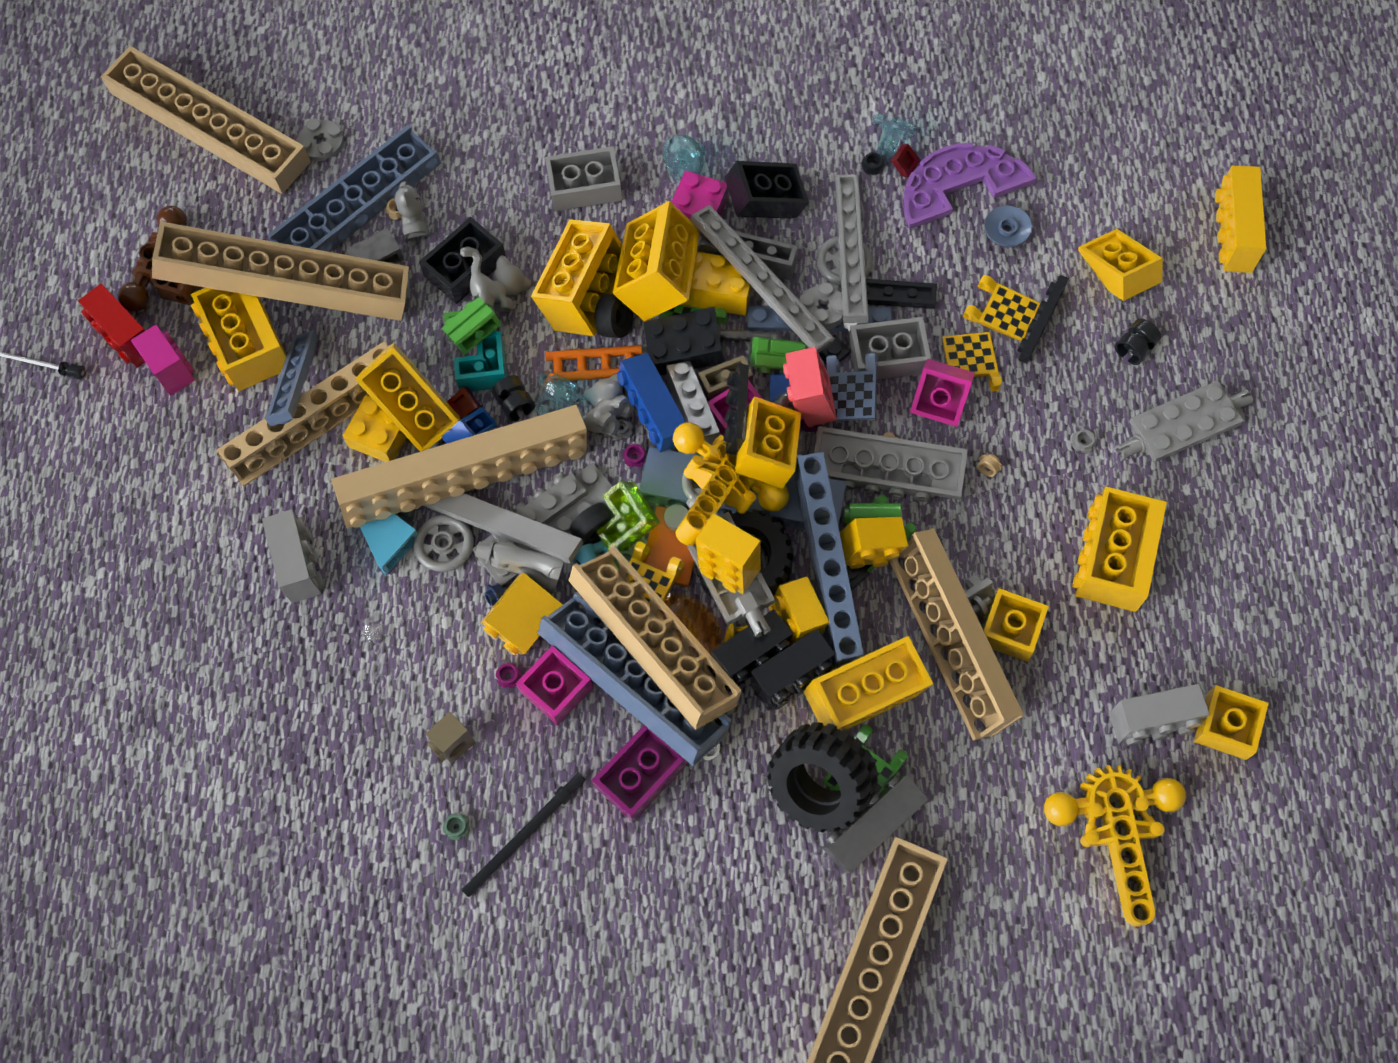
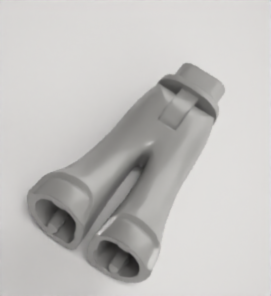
(537, 565)

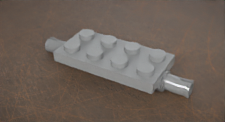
(1184, 422)
(736, 605)

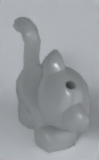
(411, 208)
(507, 281)
(608, 405)

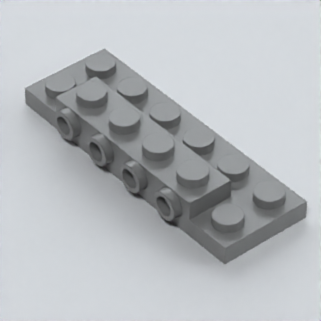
(892, 464)
(555, 508)

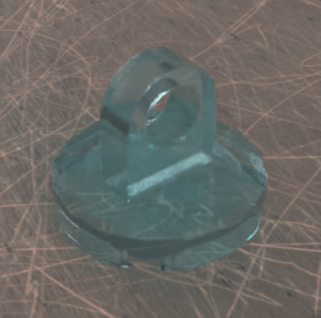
(891, 133)
(683, 154)
(557, 390)

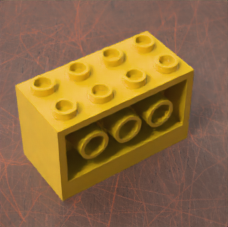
(656, 261)
(578, 275)
(239, 336)
(1119, 549)
(868, 685)

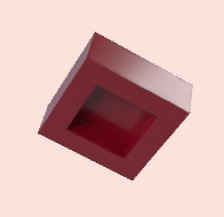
(905, 160)
(464, 402)

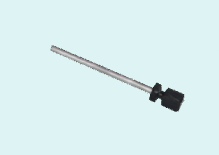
(74, 371)

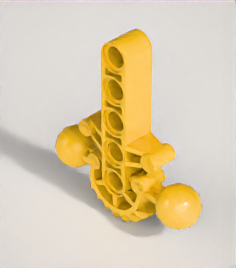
(718, 482)
(1165, 794)

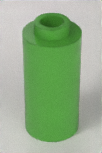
(871, 510)

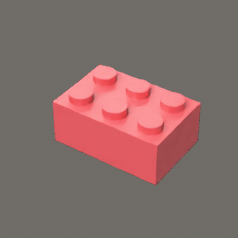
(809, 387)

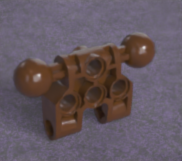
(134, 295)

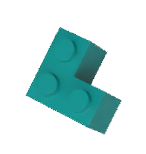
(484, 369)

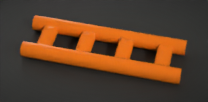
(582, 355)

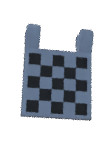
(854, 391)

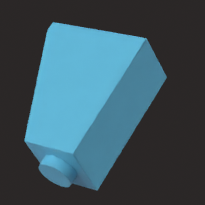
(389, 540)

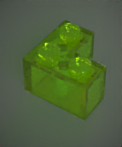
(632, 516)

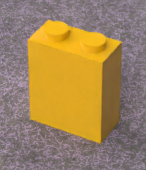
(519, 614)

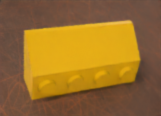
(407, 398)

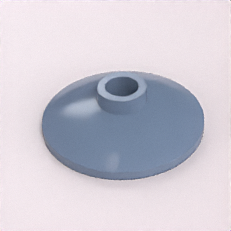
(1011, 218)

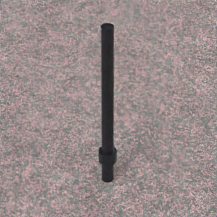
(562, 795)

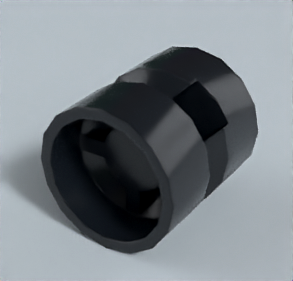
(1139, 340)
(512, 396)

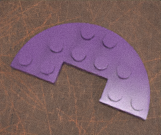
(955, 169)

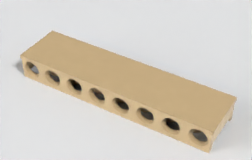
(316, 414)
(958, 633)
(654, 640)

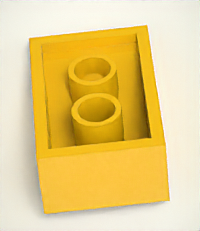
(1122, 264)

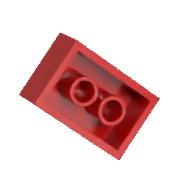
(113, 323)

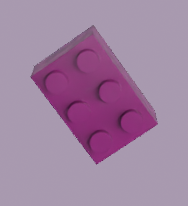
(638, 773)

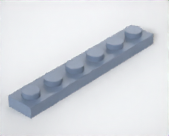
(766, 319)
(292, 378)

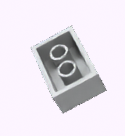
(583, 178)
(898, 345)
(293, 556)
(1159, 714)

